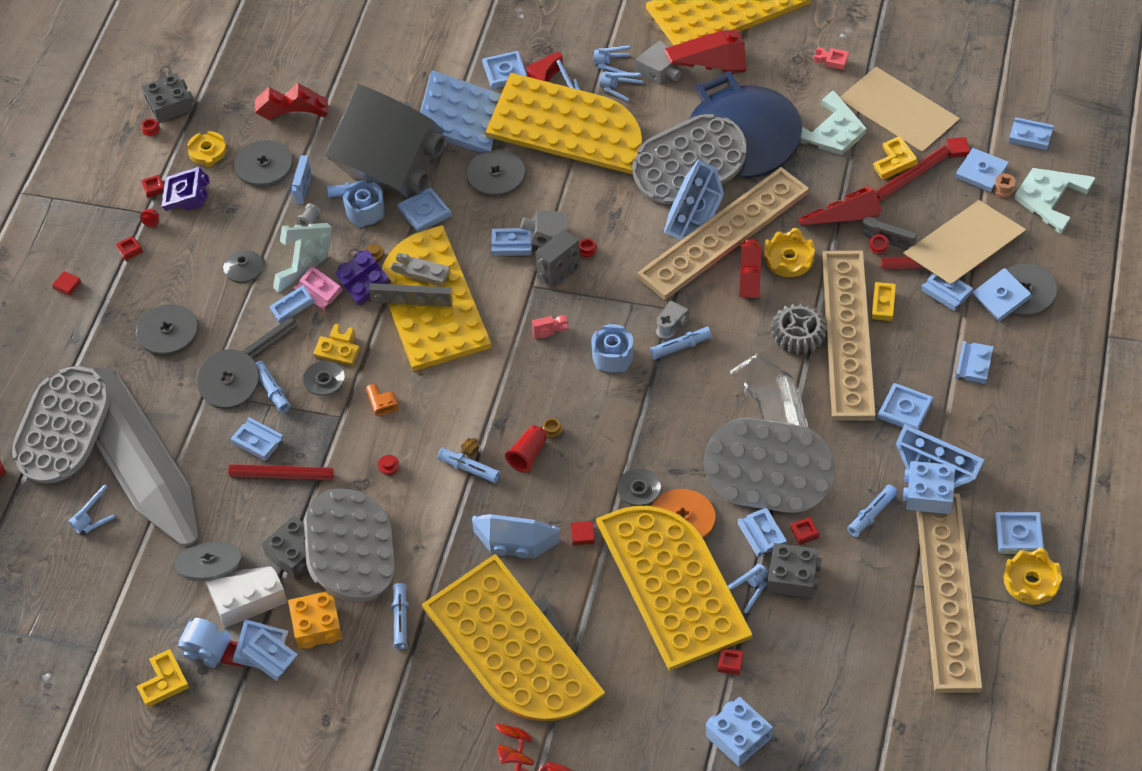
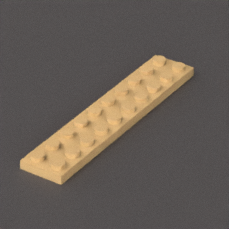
(722, 233)
(848, 336)
(949, 601)

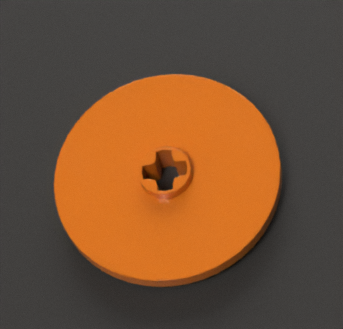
(693, 505)

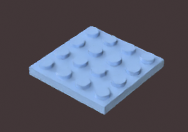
(460, 110)

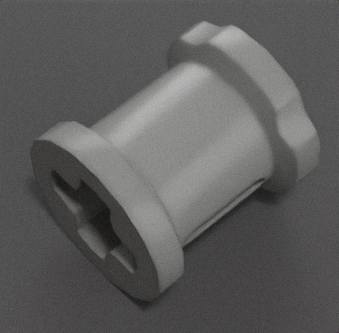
(309, 215)

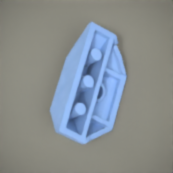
(695, 201)
(921, 447)
(515, 535)

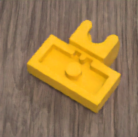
(338, 347)

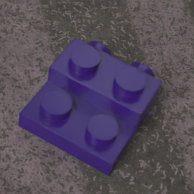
(185, 189)
(359, 274)

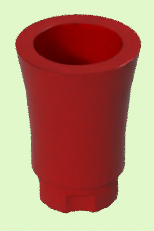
(526, 449)

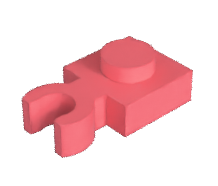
(834, 58)
(546, 326)

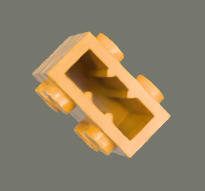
(315, 620)

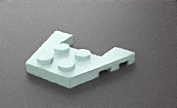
(838, 131)
(1044, 189)
(309, 251)

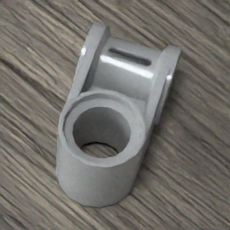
(671, 320)

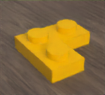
(898, 159)
(168, 680)

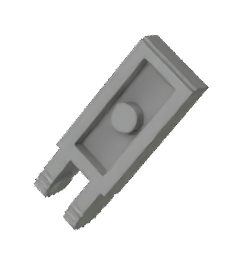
(421, 269)

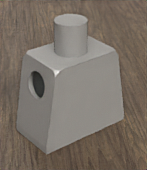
(655, 65)
(544, 226)

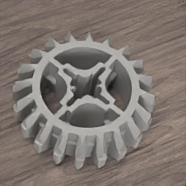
(797, 334)

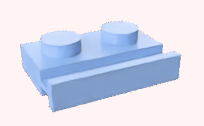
(1031, 133)
(301, 179)
(511, 242)
(947, 294)
(974, 362)
(257, 439)
(761, 531)
(269, 654)

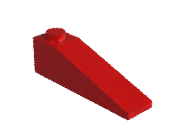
(716, 50)
(854, 207)

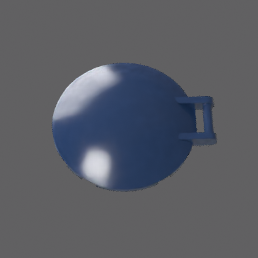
(763, 115)

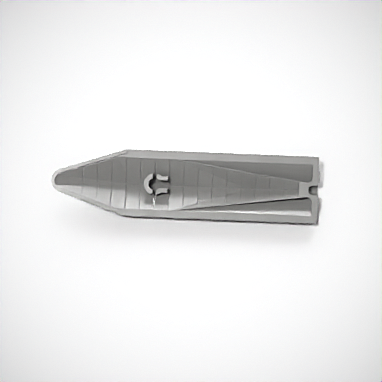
(144, 464)

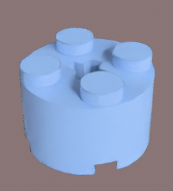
(364, 203)
(612, 349)
(203, 642)

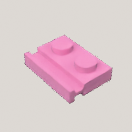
(320, 287)

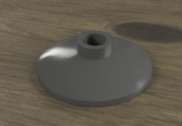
(243, 266)
(322, 371)
(639, 480)

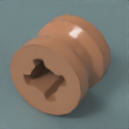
(1004, 186)

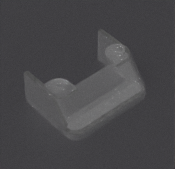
(772, 390)

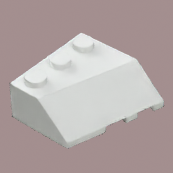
(246, 594)

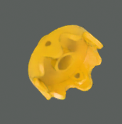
(792, 244)
(1036, 565)

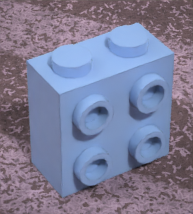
(929, 487)
(738, 731)

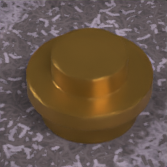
(376, 251)
(553, 428)
(470, 447)

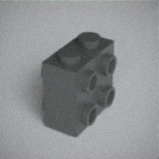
(168, 97)
(557, 259)
(288, 548)
(793, 570)

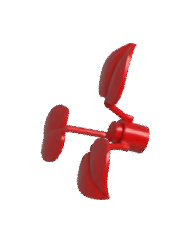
(511, 755)

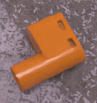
(383, 401)

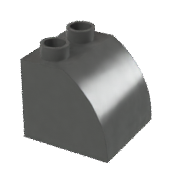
(385, 143)

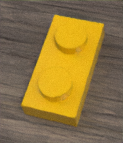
(883, 301)

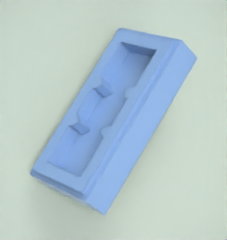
(292, 304)

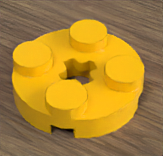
(207, 157)

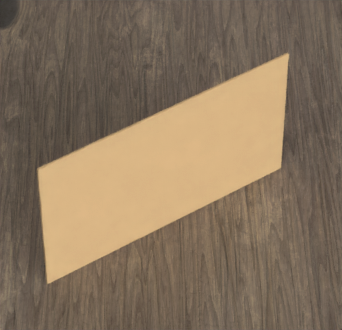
(899, 109)
(964, 241)

